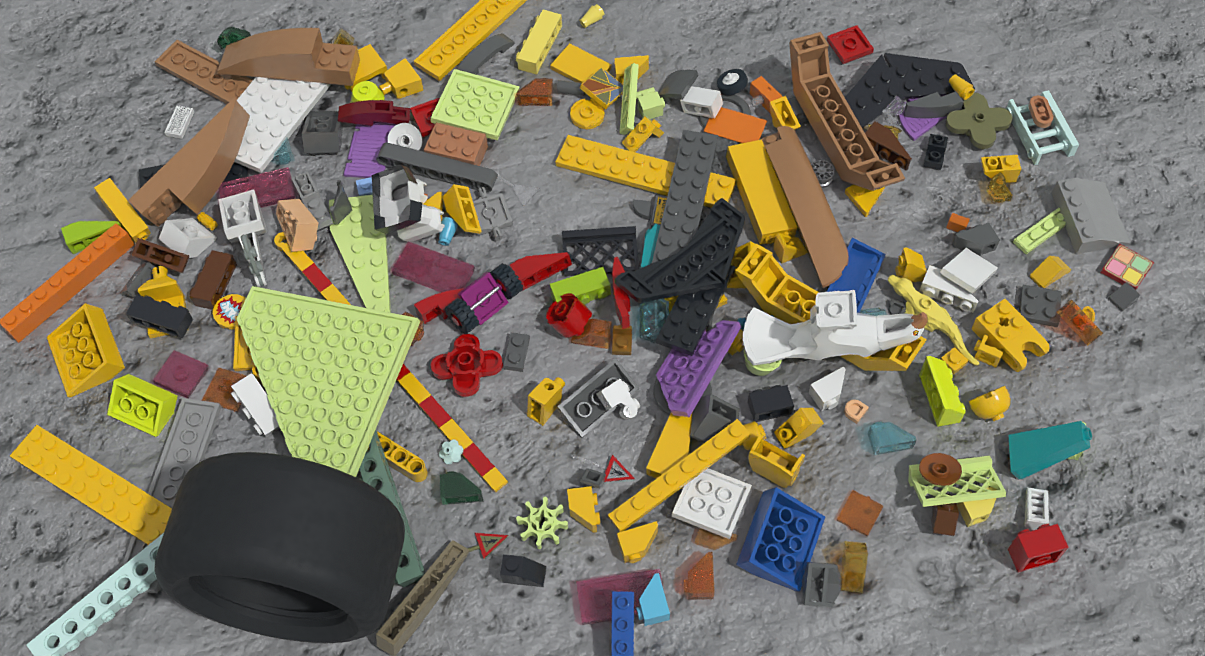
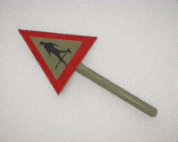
(487, 543)

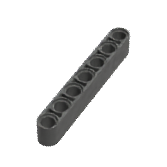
(437, 167)

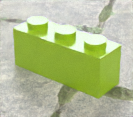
(585, 286)

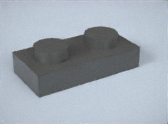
(516, 352)

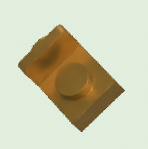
(622, 340)

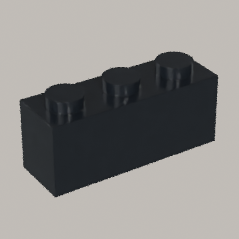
(159, 316)

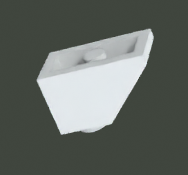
(828, 389)

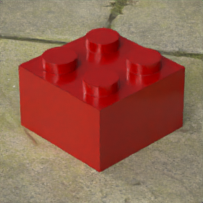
(1037, 547)

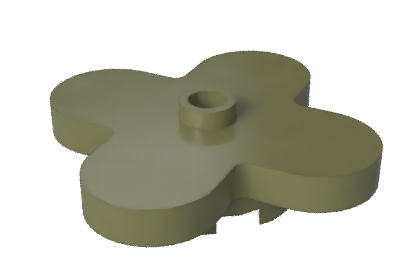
(979, 121)

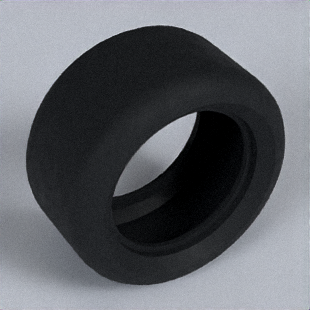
(281, 548)

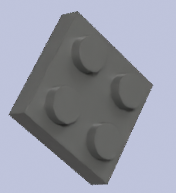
(1040, 305)

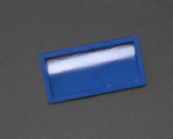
(860, 272)

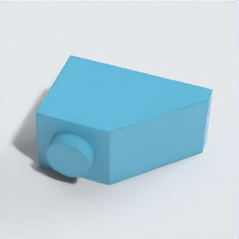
(653, 603)

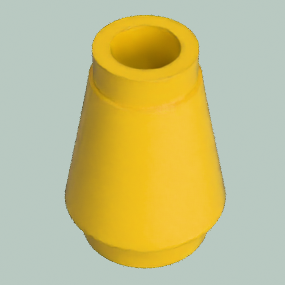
(961, 86)

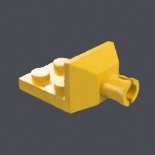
(162, 289)

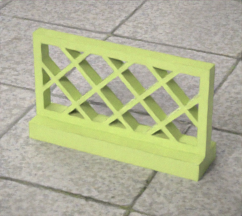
(972, 468)

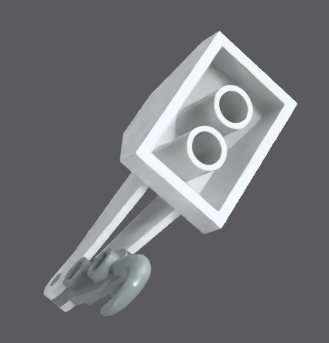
(242, 220)

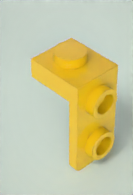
(641, 133)

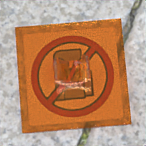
(220, 389)

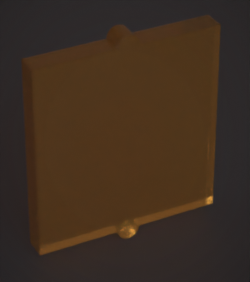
(860, 513)

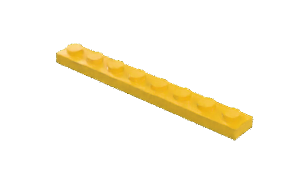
(678, 475)

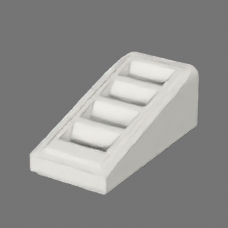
(1031, 520)

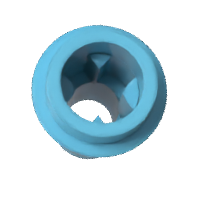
(448, 231)

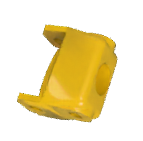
(774, 462)

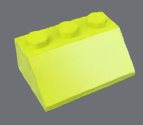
(941, 392)
(141, 404)

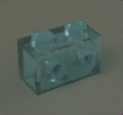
(652, 318)

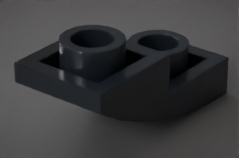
(935, 151)

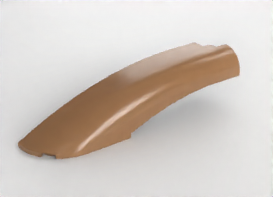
(808, 204)

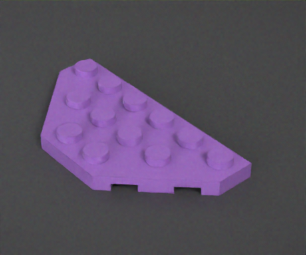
(686, 376)

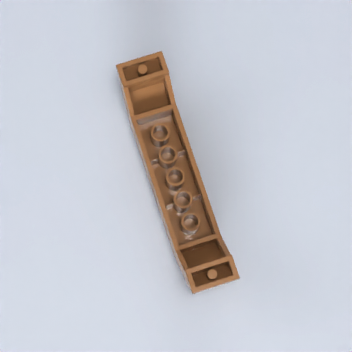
(834, 119)

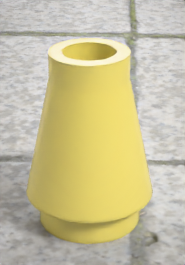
(593, 15)

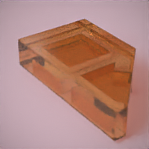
(711, 540)

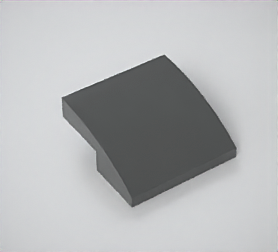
(678, 84)

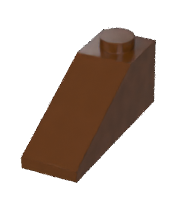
(160, 255)

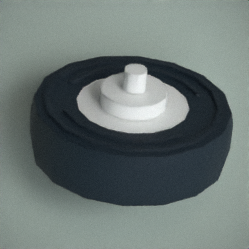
(732, 82)

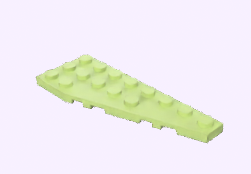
(364, 252)

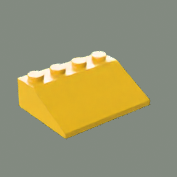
(85, 350)

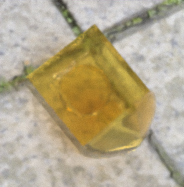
(998, 190)

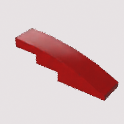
(621, 299)

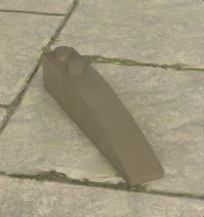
(420, 599)

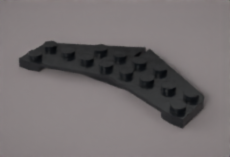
(901, 77)
(697, 266)

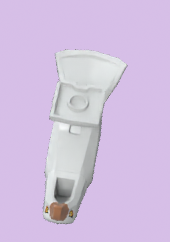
(830, 332)

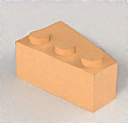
(297, 224)

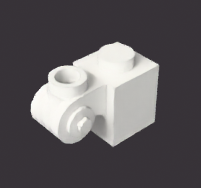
(618, 394)

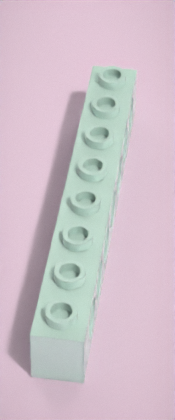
(97, 599)

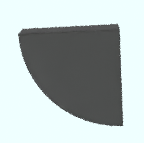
(642, 208)
(896, 307)

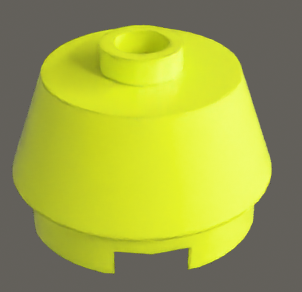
(366, 91)

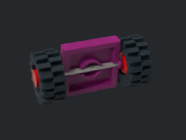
(483, 298)

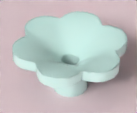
(454, 452)

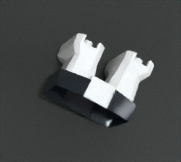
(400, 207)

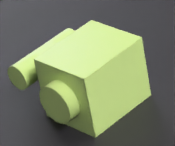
(650, 103)

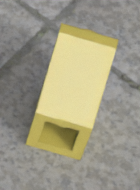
(976, 511)

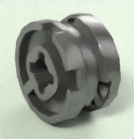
(827, 172)

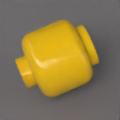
(754, 430)

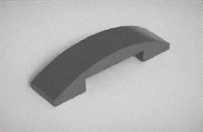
(484, 52)

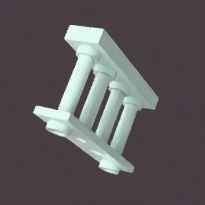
(1059, 129)

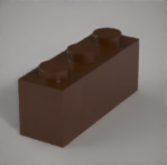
(213, 279)

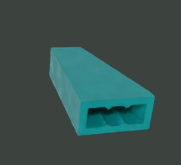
(1046, 446)

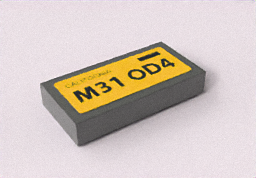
(659, 206)

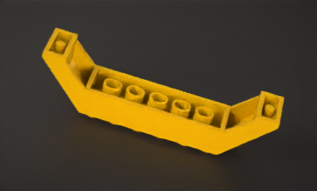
(792, 300)

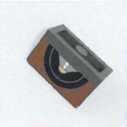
(140, 276)

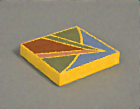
(602, 88)

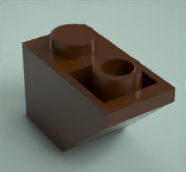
(945, 518)

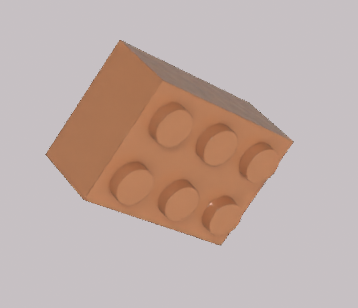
(457, 144)

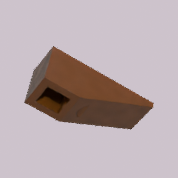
(887, 145)

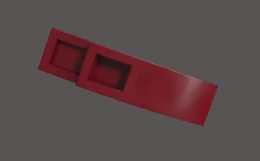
(373, 110)

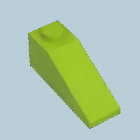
(83, 233)

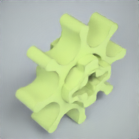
(548, 527)

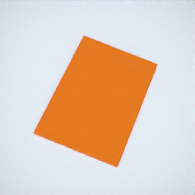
(735, 126)

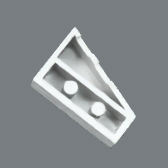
(256, 405)

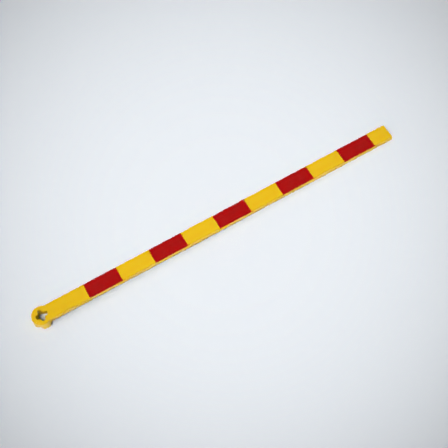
(405, 377)

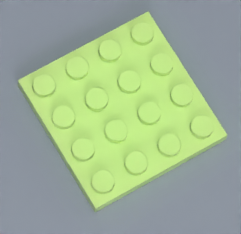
(475, 103)

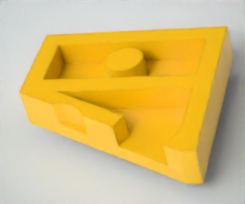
(863, 198)

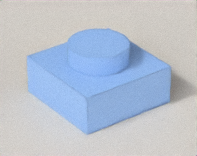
(364, 186)

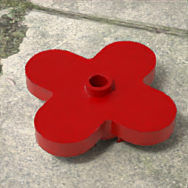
(466, 365)

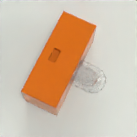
(763, 93)

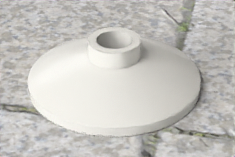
(405, 130)

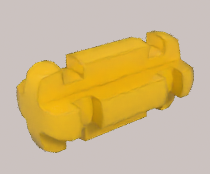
(207, 221)

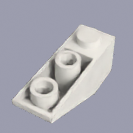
(945, 290)

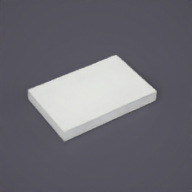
(969, 270)

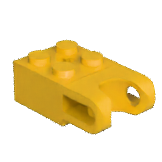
(1010, 334)

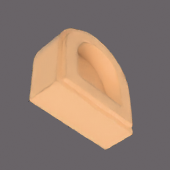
(855, 410)

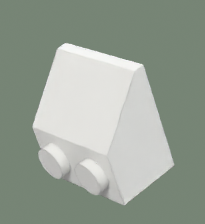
(186, 236)

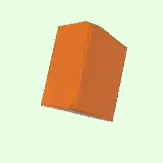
(957, 222)

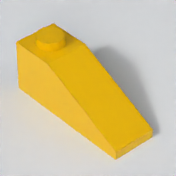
(461, 208)

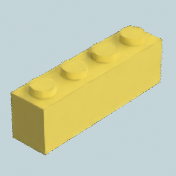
(539, 41)

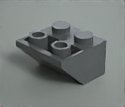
(711, 417)

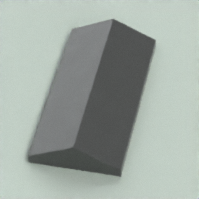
(583, 407)

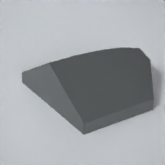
(341, 206)
(821, 584)

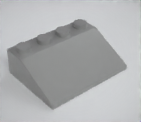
(1089, 215)

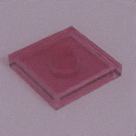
(181, 374)

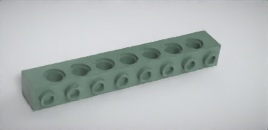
(414, 569)

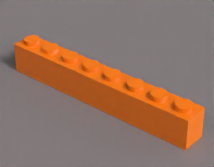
(66, 283)

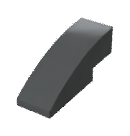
(933, 106)

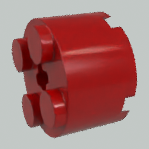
(568, 316)

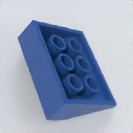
(781, 539)

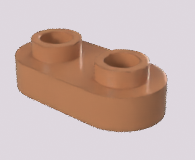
(1042, 113)

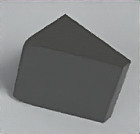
(1124, 296)
(593, 478)

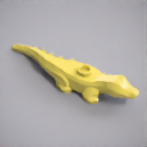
(937, 316)

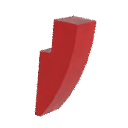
(435, 305)

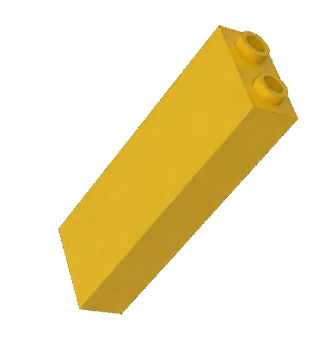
(760, 191)

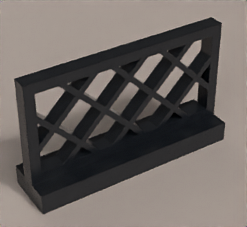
(602, 236)

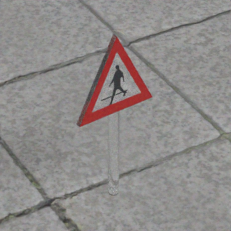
(614, 471)

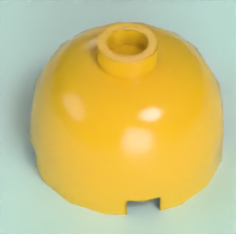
(991, 404)

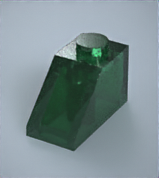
(458, 489)

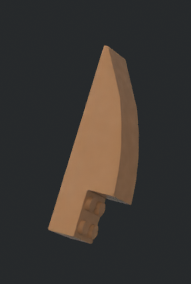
(291, 55)
(196, 169)

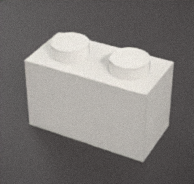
(702, 102)

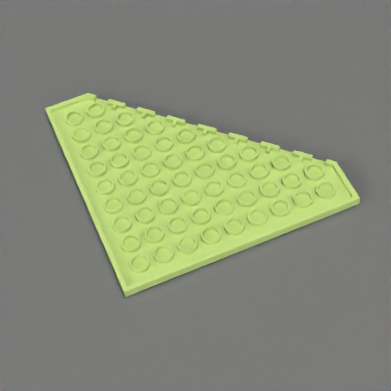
(325, 370)

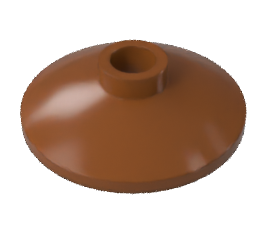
(940, 469)

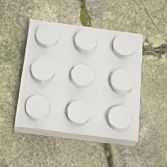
(712, 502)

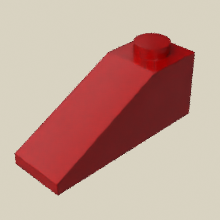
(539, 267)

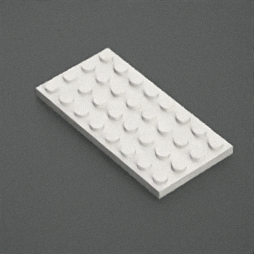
(275, 113)

